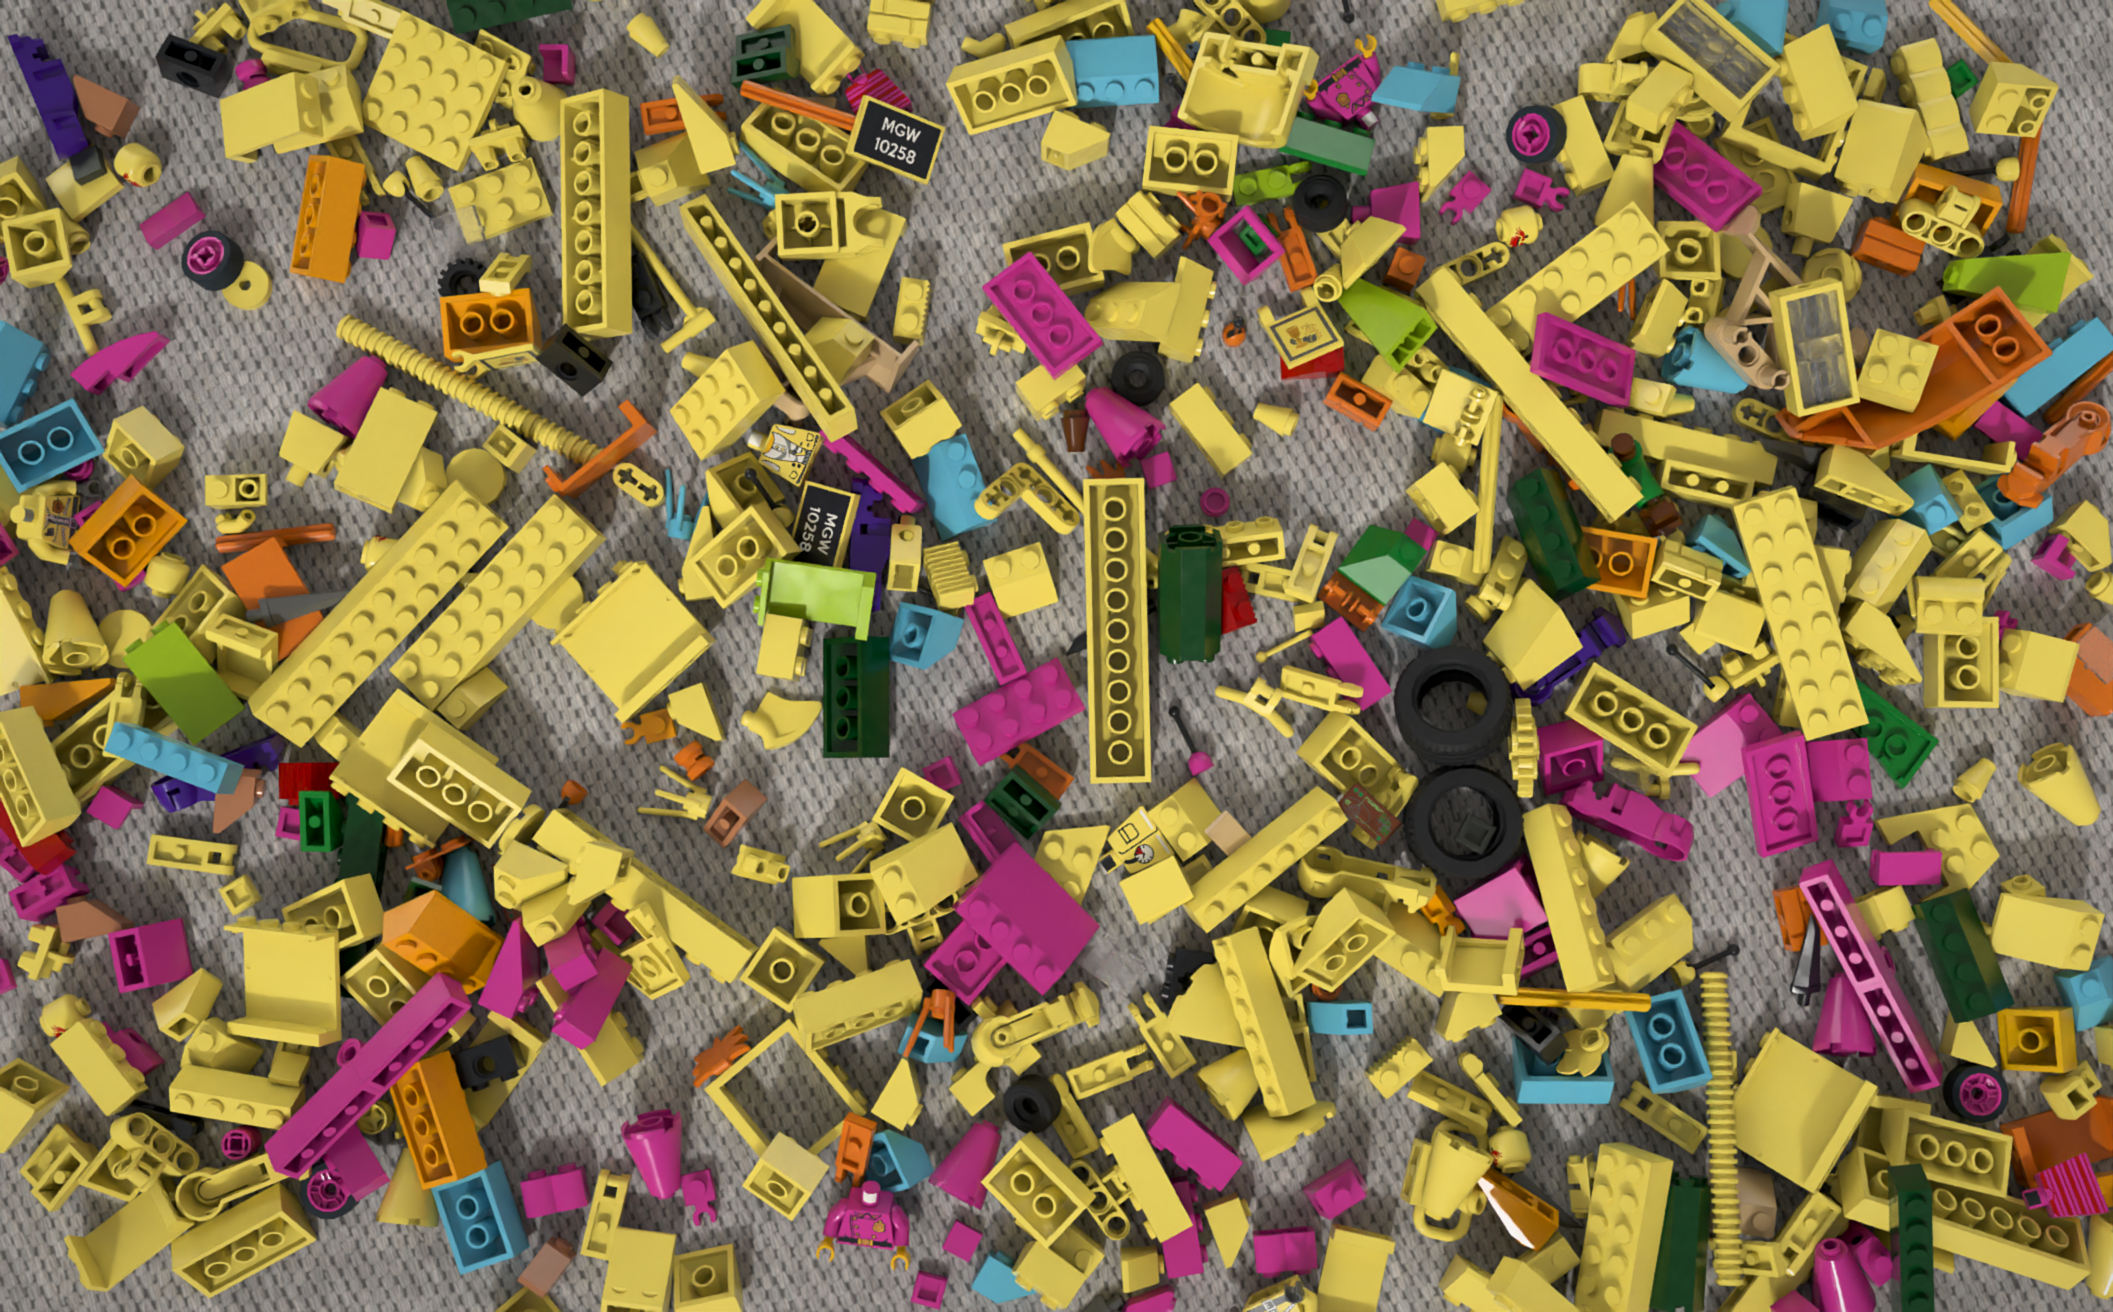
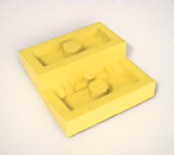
(83, 199)

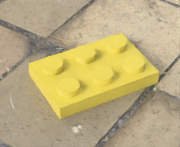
(505, 197)

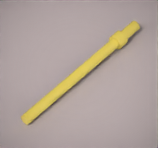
(1037, 455)

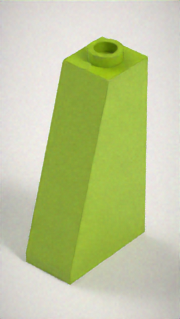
(2029, 281)
(1388, 321)

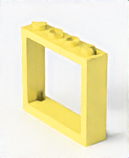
(1784, 156)
(743, 1122)

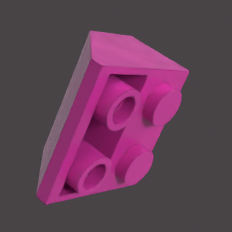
(150, 955)

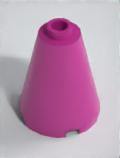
(350, 395)
(1123, 425)
(1843, 1022)
(656, 1150)
(969, 1164)
(1839, 1281)

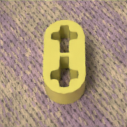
(634, 490)

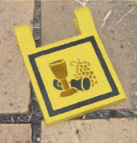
(1303, 333)
(496, 359)

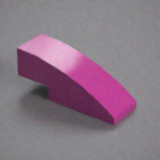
(119, 361)

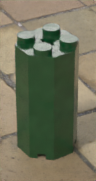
(1189, 593)
(1683, 1246)

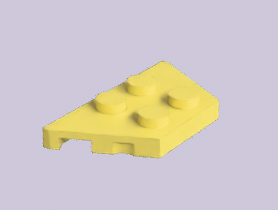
(1072, 856)

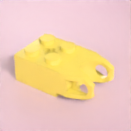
(834, 222)

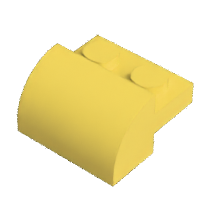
(1628, 135)
(1948, 605)
(57, 1166)

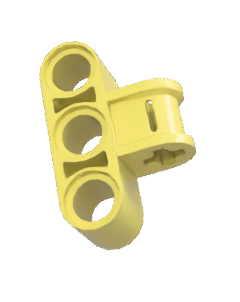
(1215, 22)
(1611, 81)
(1951, 210)
(924, 927)
(142, 1163)
(1115, 1192)

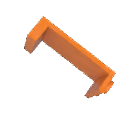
(607, 458)
(270, 574)
(2047, 1141)

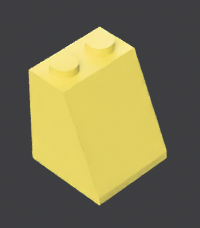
(1880, 151)
(1531, 637)
(837, 906)

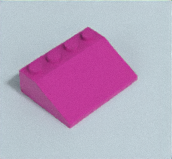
(1027, 918)

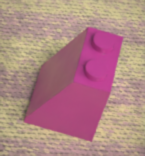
(1503, 901)

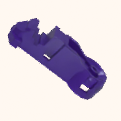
(51, 94)
(869, 550)
(1594, 637)
(178, 794)

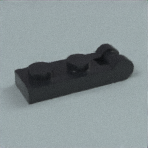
(183, 1125)

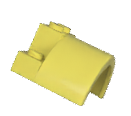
(1258, 102)

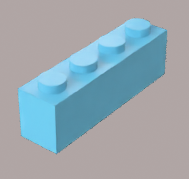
(2071, 358)
(174, 758)

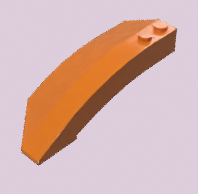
(1976, 356)

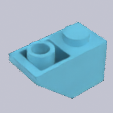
(1340, 1017)
(929, 1042)
(996, 1280)

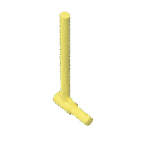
(696, 319)

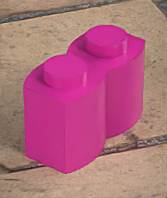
(555, 1191)
(1285, 1250)

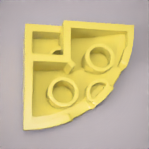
(1284, 952)
(1206, 1010)
(1280, 1133)

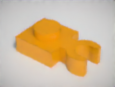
(654, 726)
(1440, 910)

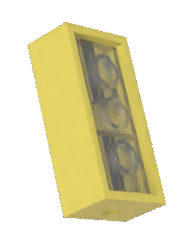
(1724, 62)
(1814, 346)

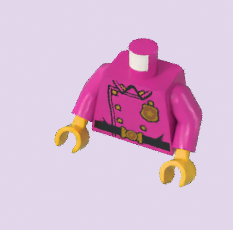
(1348, 90)
(868, 1220)

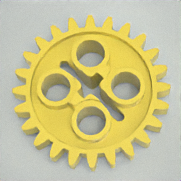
(1523, 747)

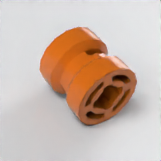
(694, 760)

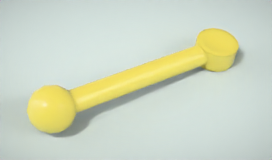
(1262, 656)

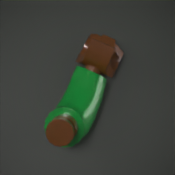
(1660, 515)

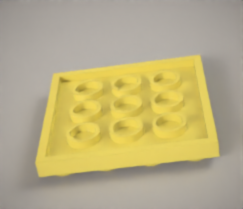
(432, 91)

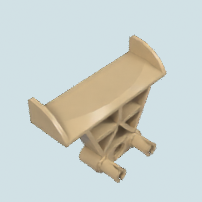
(806, 308)
(1728, 336)

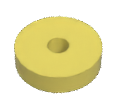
(258, 292)

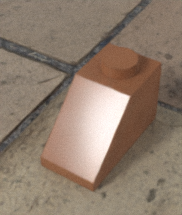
(105, 109)
(246, 795)
(734, 813)
(88, 919)
(548, 1266)

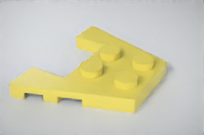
(1953, 831)
(654, 959)

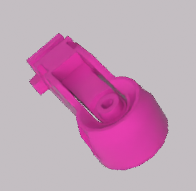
(1632, 818)

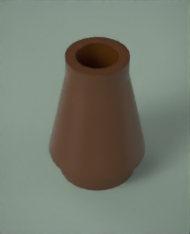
(1075, 429)

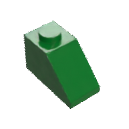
(320, 821)

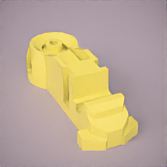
(1327, 878)
(1042, 1019)
(245, 1174)

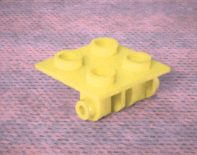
(520, 63)
(1460, 407)

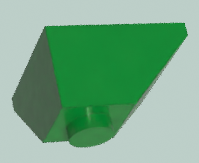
(1381, 562)

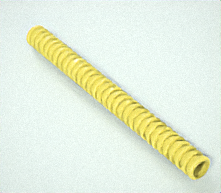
(466, 390)
(1721, 1130)

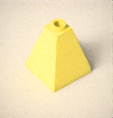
(24, 1100)

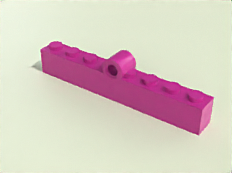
(1872, 976)
(366, 1075)

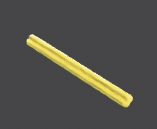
(1487, 489)

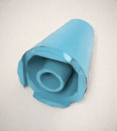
(1699, 365)
(466, 885)

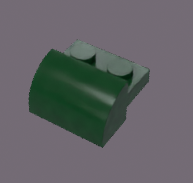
(765, 56)
(1022, 801)

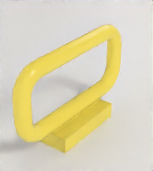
(285, 60)
(1415, 1181)

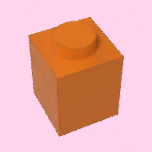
(1404, 270)

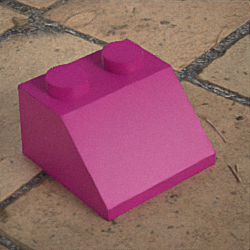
(1568, 756)
(1839, 769)

